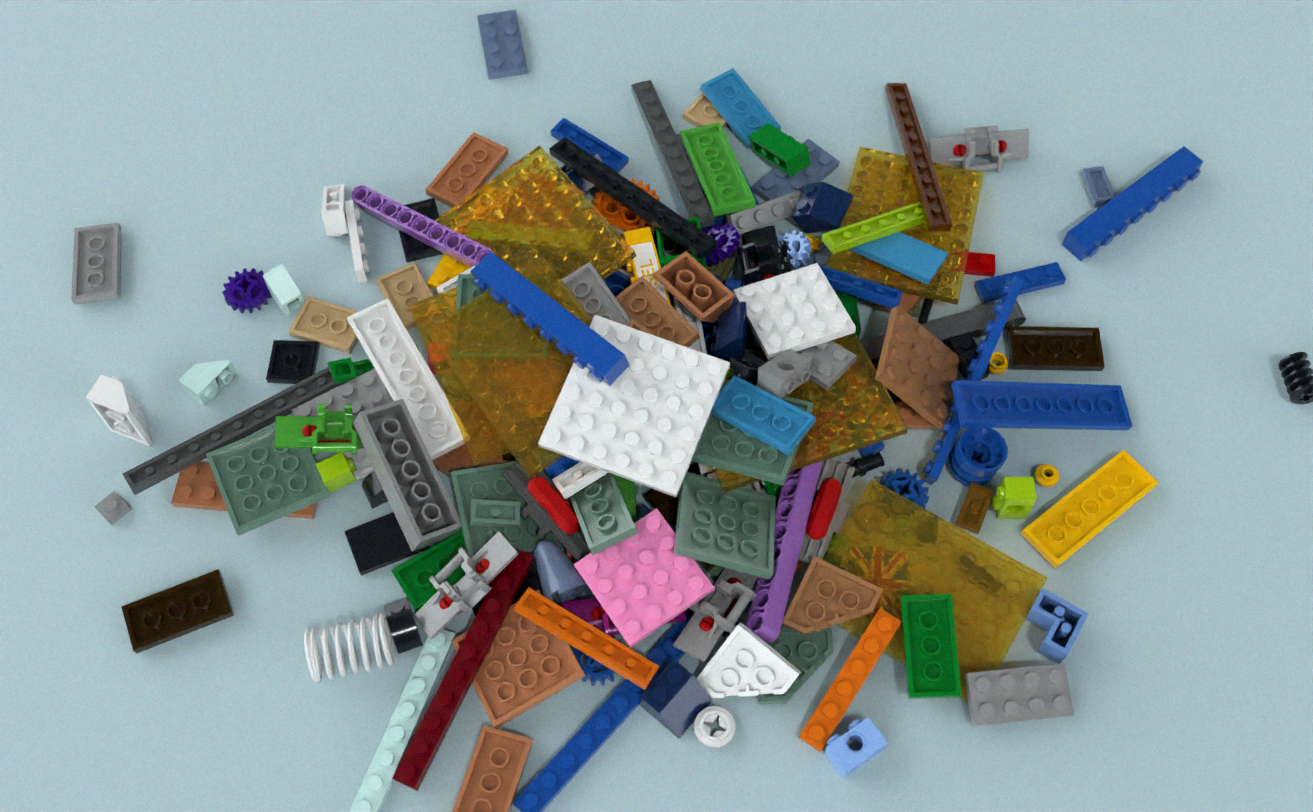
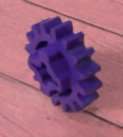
(727, 239)
(246, 291)

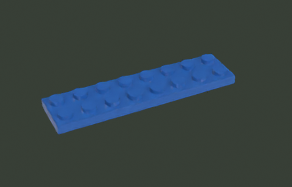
(1040, 405)

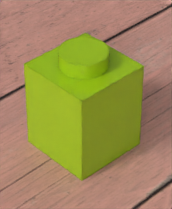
(337, 471)

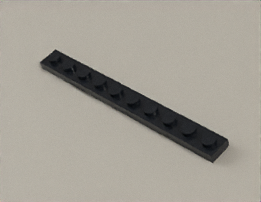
(634, 198)

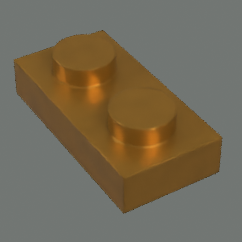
(974, 507)

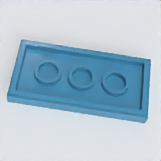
(737, 105)
(905, 255)
(762, 415)

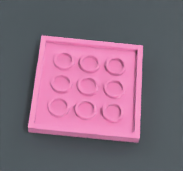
(643, 580)

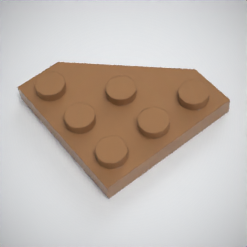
(829, 598)

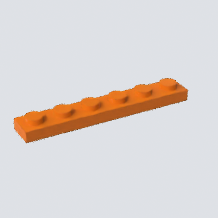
(586, 638)
(849, 680)

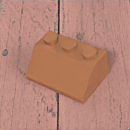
(695, 287)

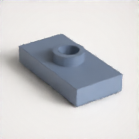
(1097, 185)

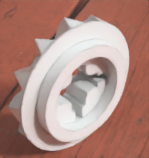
(709, 716)

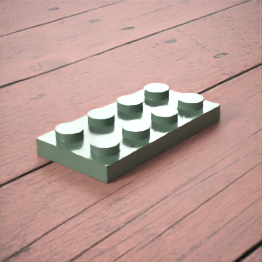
(603, 514)

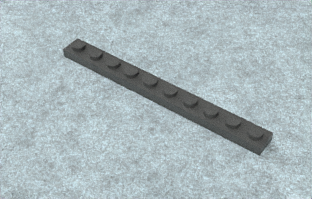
(672, 153)
(227, 432)

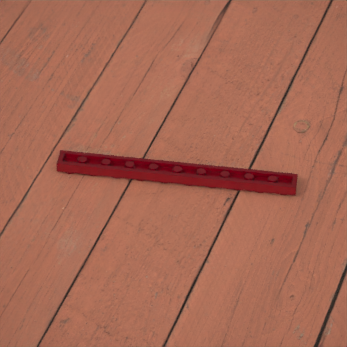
(462, 672)

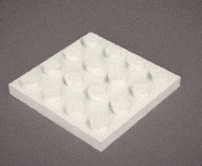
(794, 311)

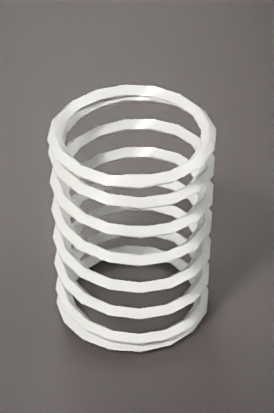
(313, 655)

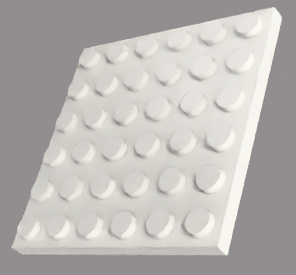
(644, 421)

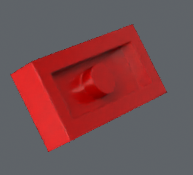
(980, 264)

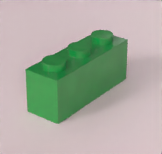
(780, 149)

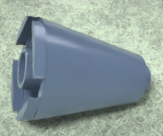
(558, 574)

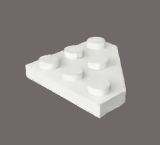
(746, 668)

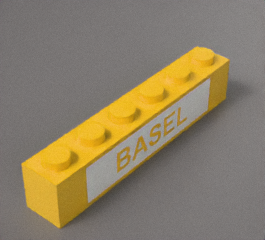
(646, 258)

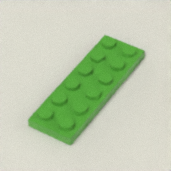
(717, 169)

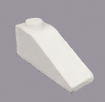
(334, 211)

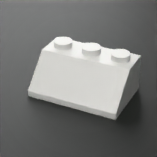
(118, 409)

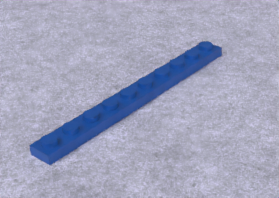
(976, 368)
(595, 731)

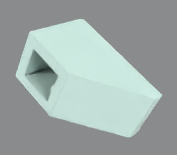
(283, 290)
(207, 379)

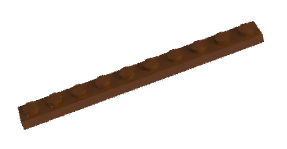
(918, 158)

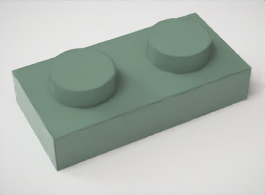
(494, 513)

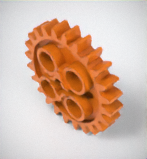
(621, 216)

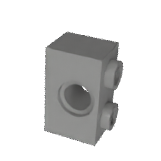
(784, 373)

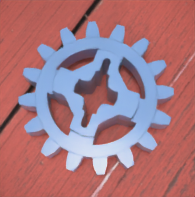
(797, 246)

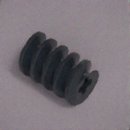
(1297, 377)

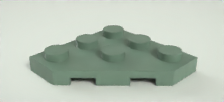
(803, 652)

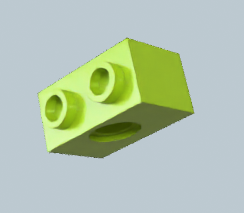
(1014, 498)

